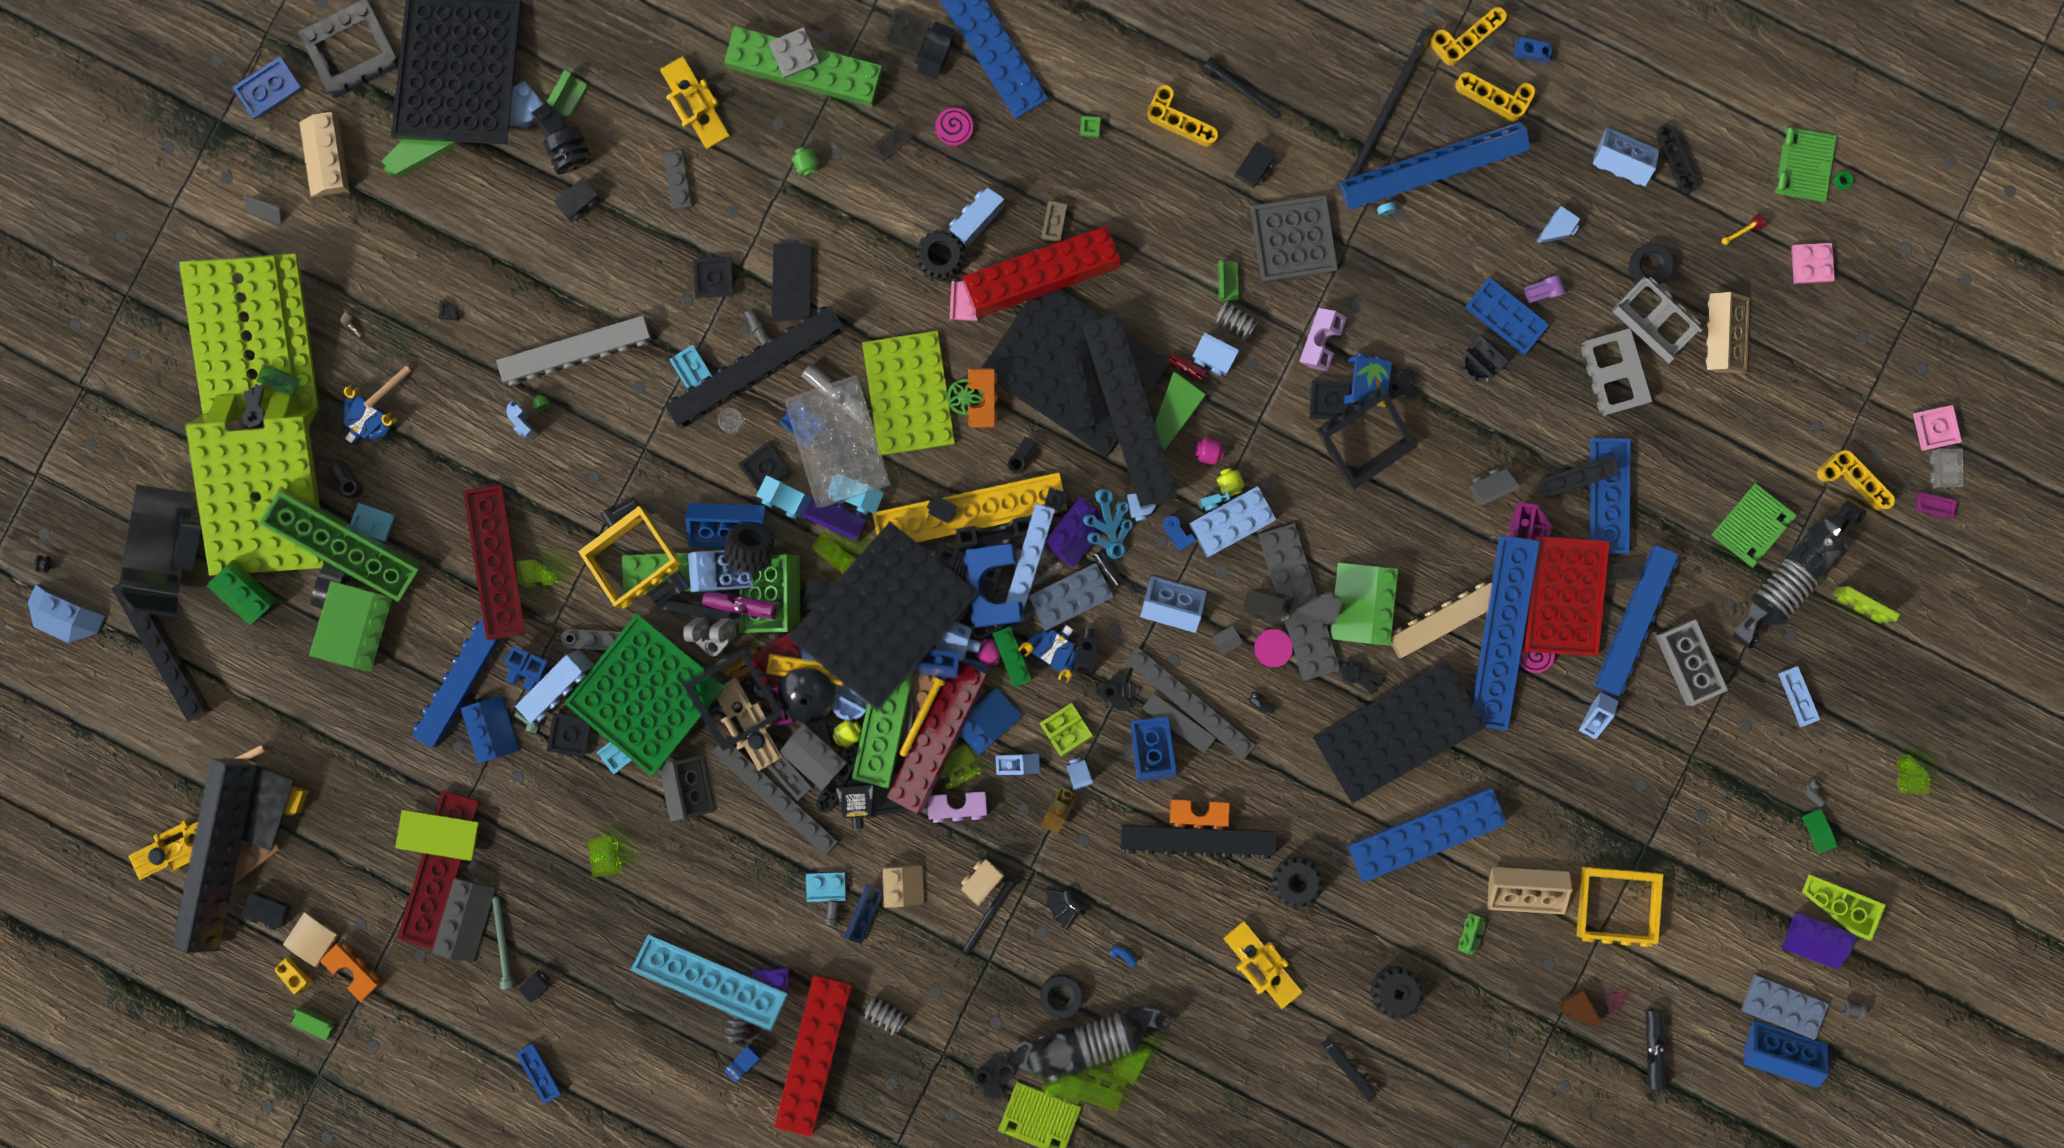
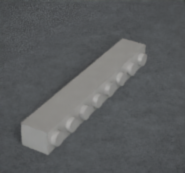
(574, 350)

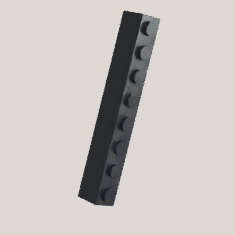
(167, 661)
(1198, 840)

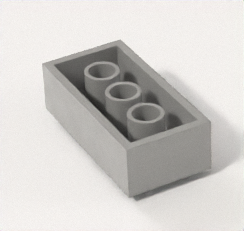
(1691, 662)

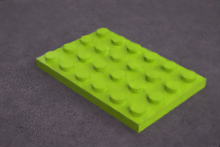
(908, 393)

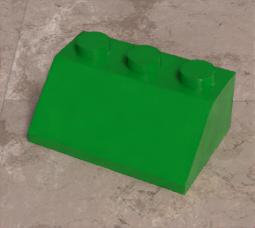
(241, 592)

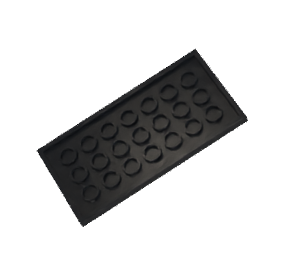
(1399, 731)

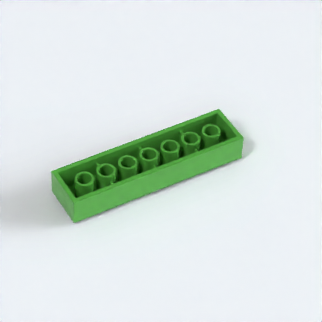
(833, 76)
(339, 543)

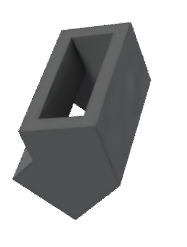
(1227, 640)

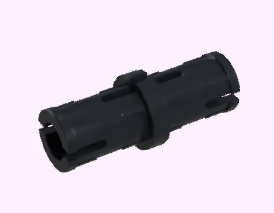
(1108, 568)

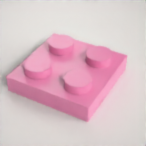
(1812, 263)
(1937, 427)

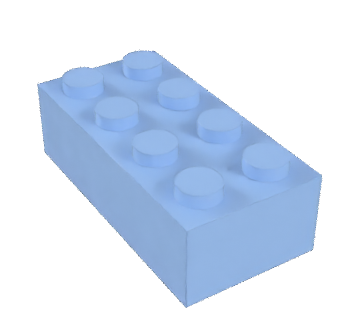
(1232, 521)

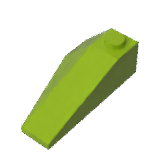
(1850, 909)

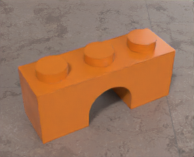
(984, 413)
(1216, 815)
(364, 980)

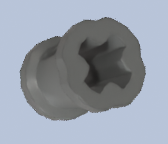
(1854, 1010)

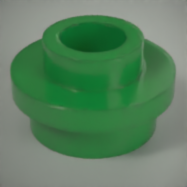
(1848, 180)

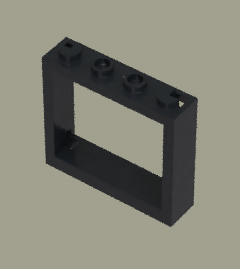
(1382, 460)
(757, 674)

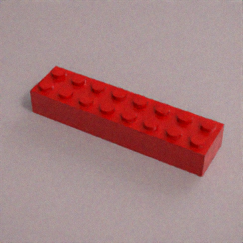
(1041, 272)
(813, 1054)

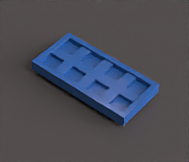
(1506, 316)

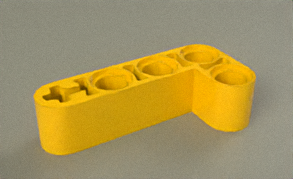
(1471, 34)
(1493, 92)
(1184, 120)
(1859, 483)

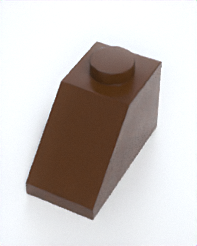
(1579, 1008)

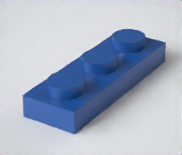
(538, 1073)

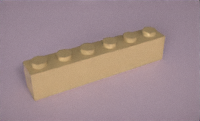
(1441, 621)

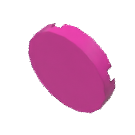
(1273, 648)

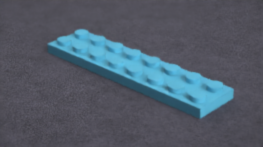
(709, 982)

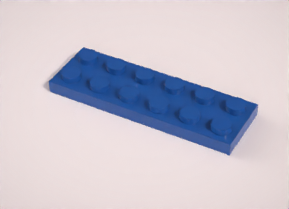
(1611, 496)

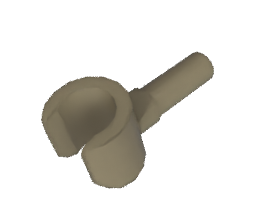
(347, 319)

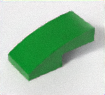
(1820, 831)

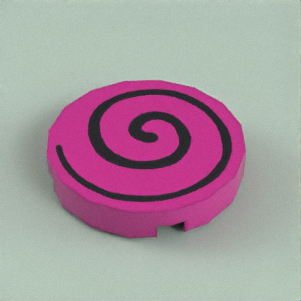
(954, 126)
(1535, 662)

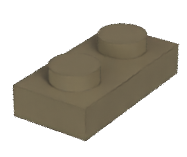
(1054, 221)

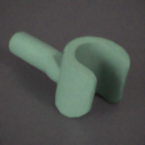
(531, 727)

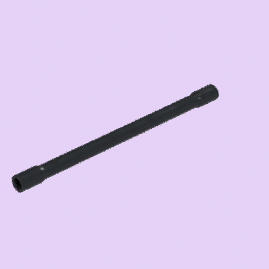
(1420, 45)

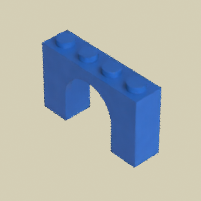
(979, 563)

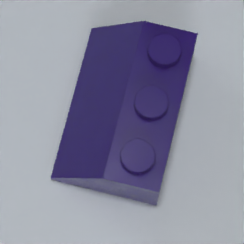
(837, 520)
(1070, 536)
(1818, 941)

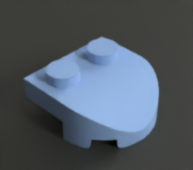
(523, 103)
(517, 417)
(848, 704)

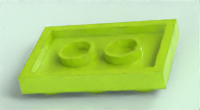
(1864, 604)

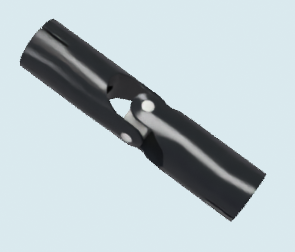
(1655, 1045)

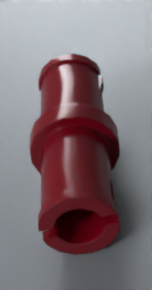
(1187, 366)

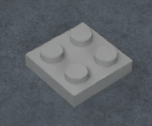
(793, 53)

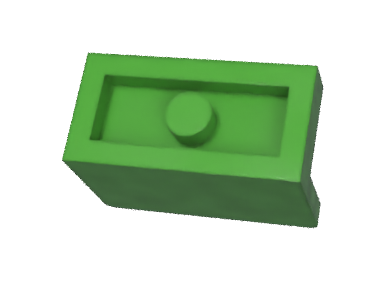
(566, 94)
(1227, 281)
(313, 1022)

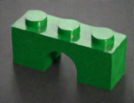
(1011, 656)

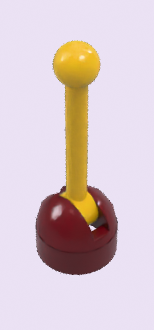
(1757, 223)

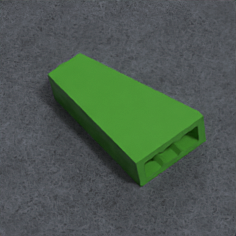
(413, 154)
(1176, 408)

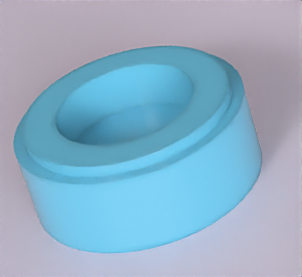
(1387, 209)

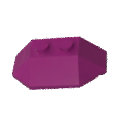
(1528, 522)

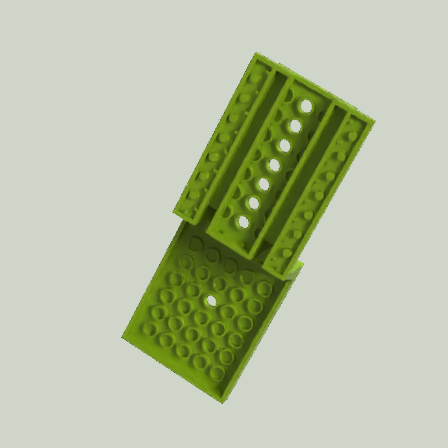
(237, 462)

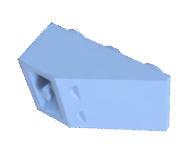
(712, 572)

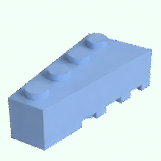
(555, 685)

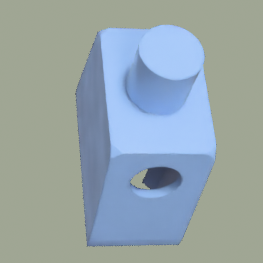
(958, 640)

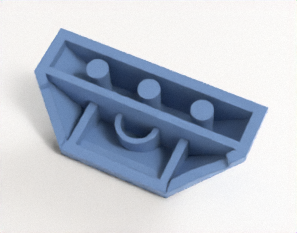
(62, 616)

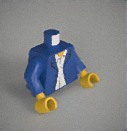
(363, 421)
(1054, 650)

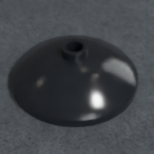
(807, 684)

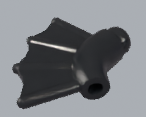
(1064, 906)

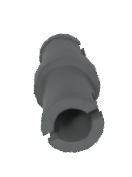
(757, 327)

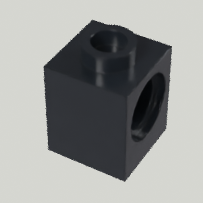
(1056, 499)
(941, 509)
(534, 986)

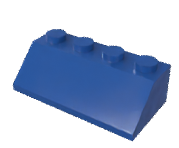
(709, 523)
(1786, 1054)

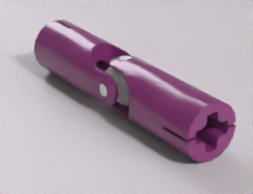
(738, 604)

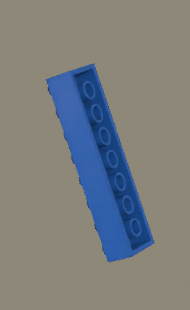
(1426, 834)

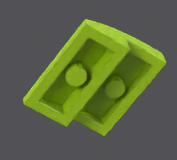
(1066, 730)

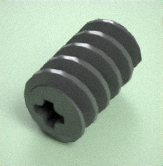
(737, 1030)

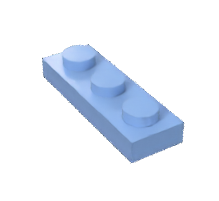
(1799, 696)

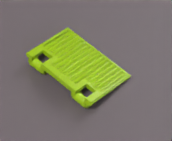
(1039, 1117)

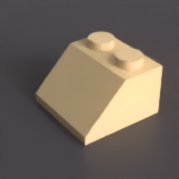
(981, 881)
(903, 886)

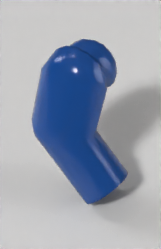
(1124, 953)

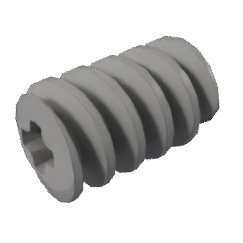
(1235, 320)
(884, 1016)

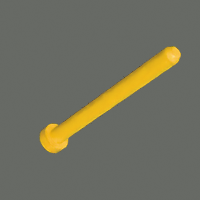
(922, 714)

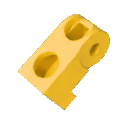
(293, 976)

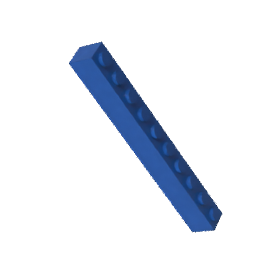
(1435, 165)

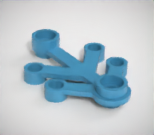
(1110, 525)

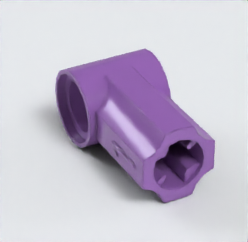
(1550, 288)

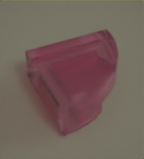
(1614, 1001)

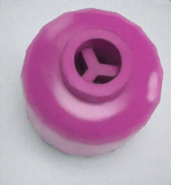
(1209, 451)
(988, 652)

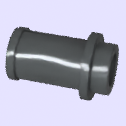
(832, 913)

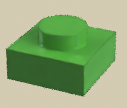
(1090, 126)

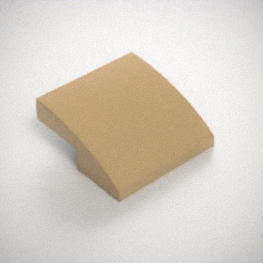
(310, 939)

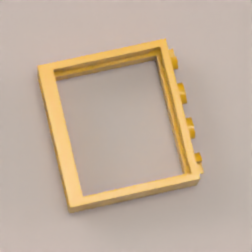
(610, 536)
(1626, 939)

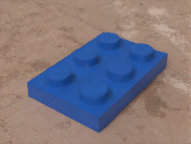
(267, 88)

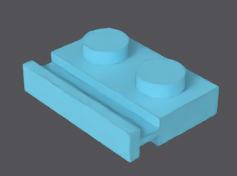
(690, 367)
(1212, 502)
(372, 521)
(613, 757)
(825, 887)

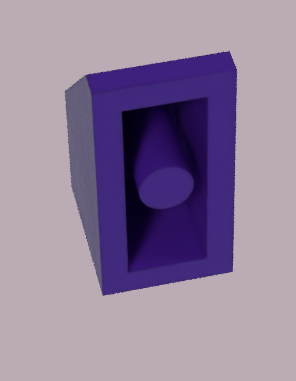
(774, 977)

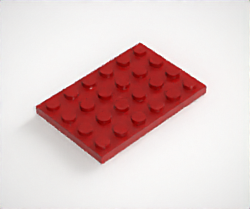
(1567, 597)

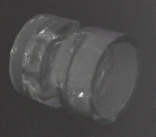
(731, 421)

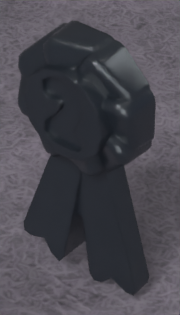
(254, 414)
(1352, 672)

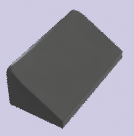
(264, 209)

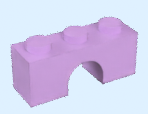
(1325, 325)
(940, 809)

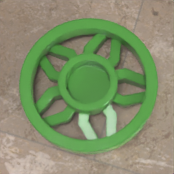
(964, 397)

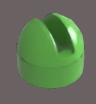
(540, 403)

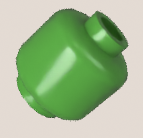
(805, 161)

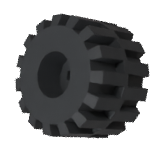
(1309, 889)
(1385, 988)

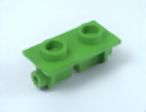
(1468, 942)

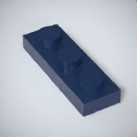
(864, 913)

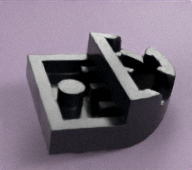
(1482, 360)

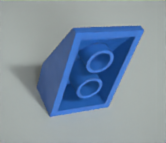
(989, 721)
(1152, 749)

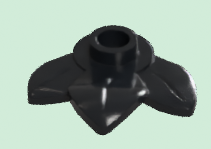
(1402, 382)
(1121, 691)
(992, 1083)

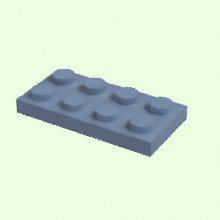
(1070, 596)
(1784, 1007)

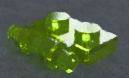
(959, 759)
(1100, 1095)

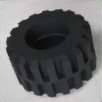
(940, 239)
(749, 547)

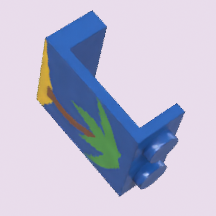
(1368, 376)

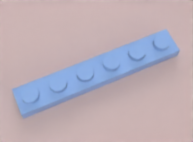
(1030, 554)

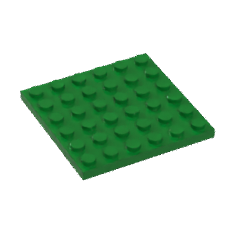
(639, 696)

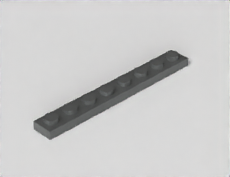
(1189, 703)
(776, 798)

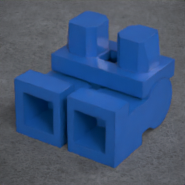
(526, 666)

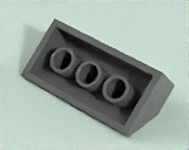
(464, 920)

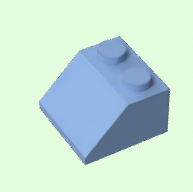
(1214, 354)

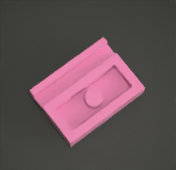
(960, 305)

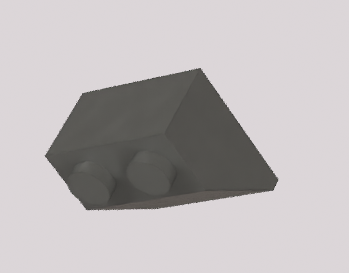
(1492, 487)

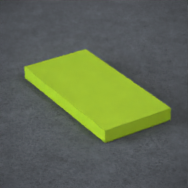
(437, 835)

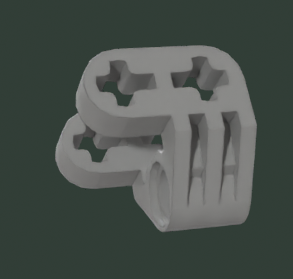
(721, 634)

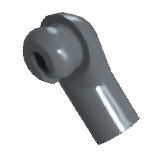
(1812, 792)

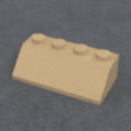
(324, 154)
(1728, 333)
(1529, 890)

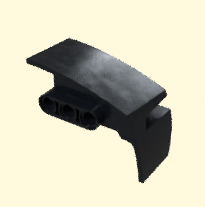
(157, 549)

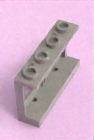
(1647, 327)
(1628, 368)

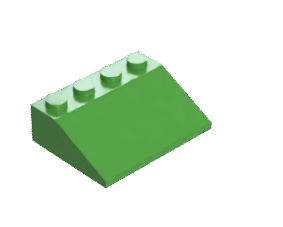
(775, 584)
(1366, 603)
(350, 626)

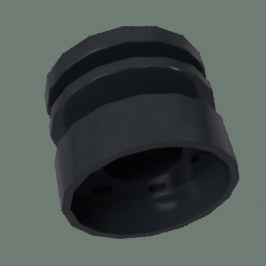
(567, 150)

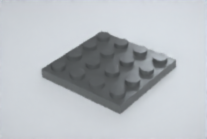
(1293, 238)

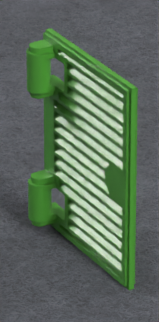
(1806, 164)
(1753, 525)

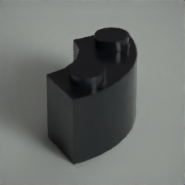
(936, 50)
(327, 573)

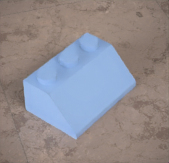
(1626, 157)
(976, 216)
(1173, 604)

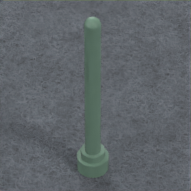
(507, 980)

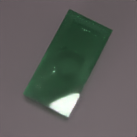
(278, 380)

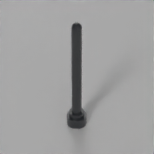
(1212, 67)

